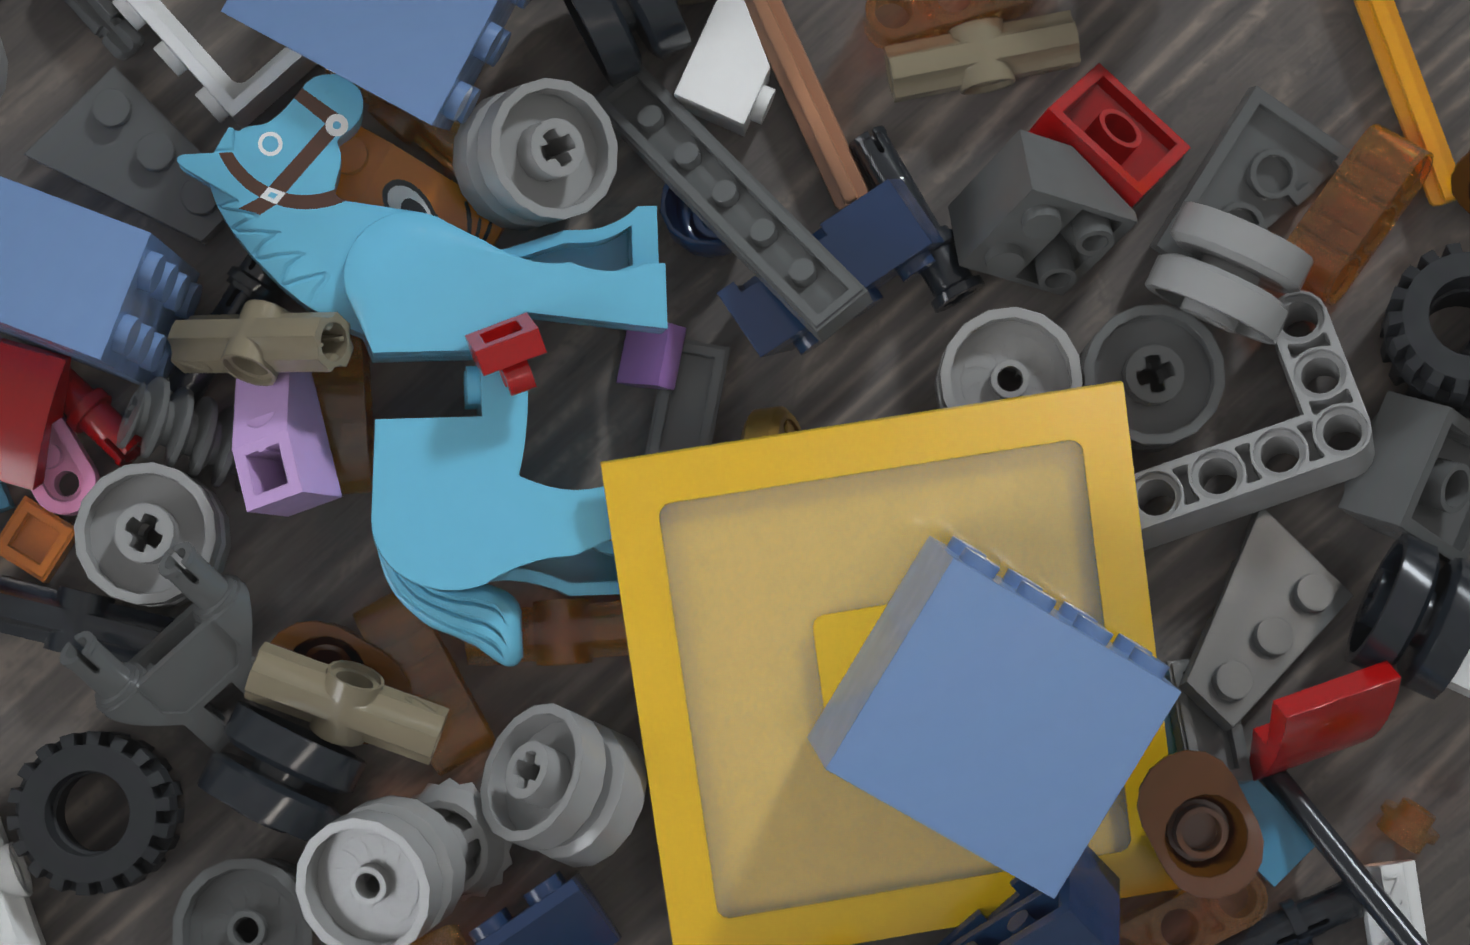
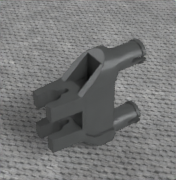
(184, 663)

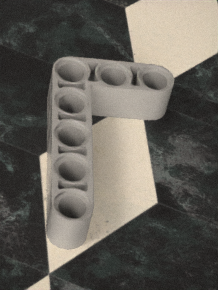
(1247, 455)

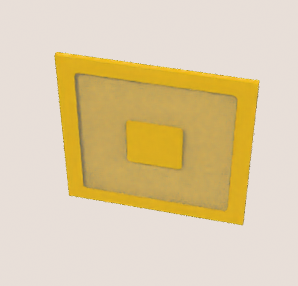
(753, 591)

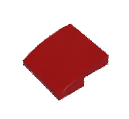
(30, 401)
(1324, 719)

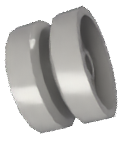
(535, 154)
(1232, 265)
(1011, 341)
(122, 511)
(563, 785)
(380, 874)

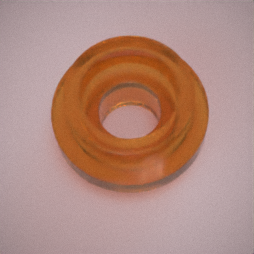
(1408, 824)

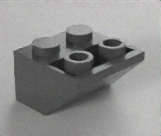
(1037, 215)

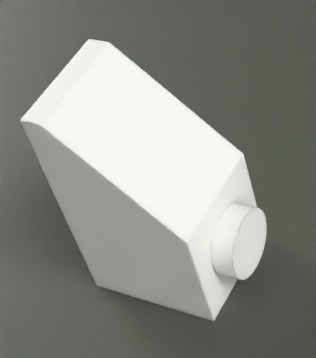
(728, 71)

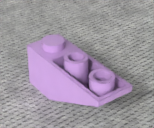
(282, 446)

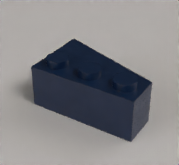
(871, 237)
(1080, 914)

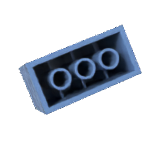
(400, 50)
(89, 285)
(994, 713)

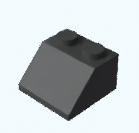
(1416, 476)

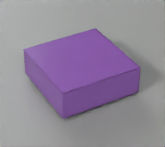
(651, 358)

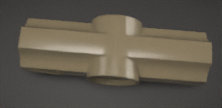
(982, 56)
(261, 343)
(346, 703)

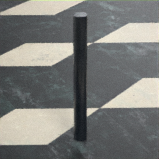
(1342, 860)

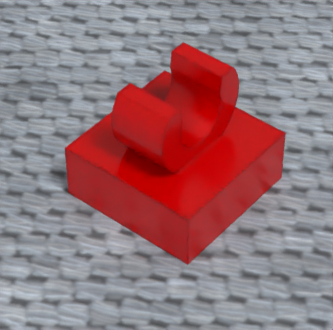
(506, 349)

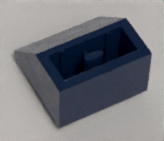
(556, 915)

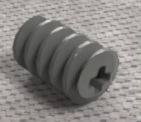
(181, 428)

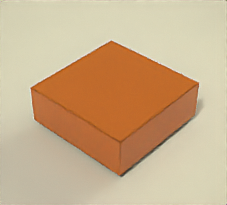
(36, 539)

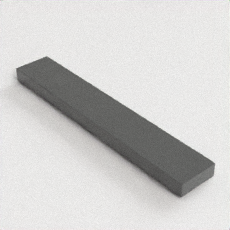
(734, 205)

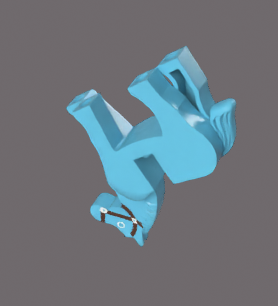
(412, 287)

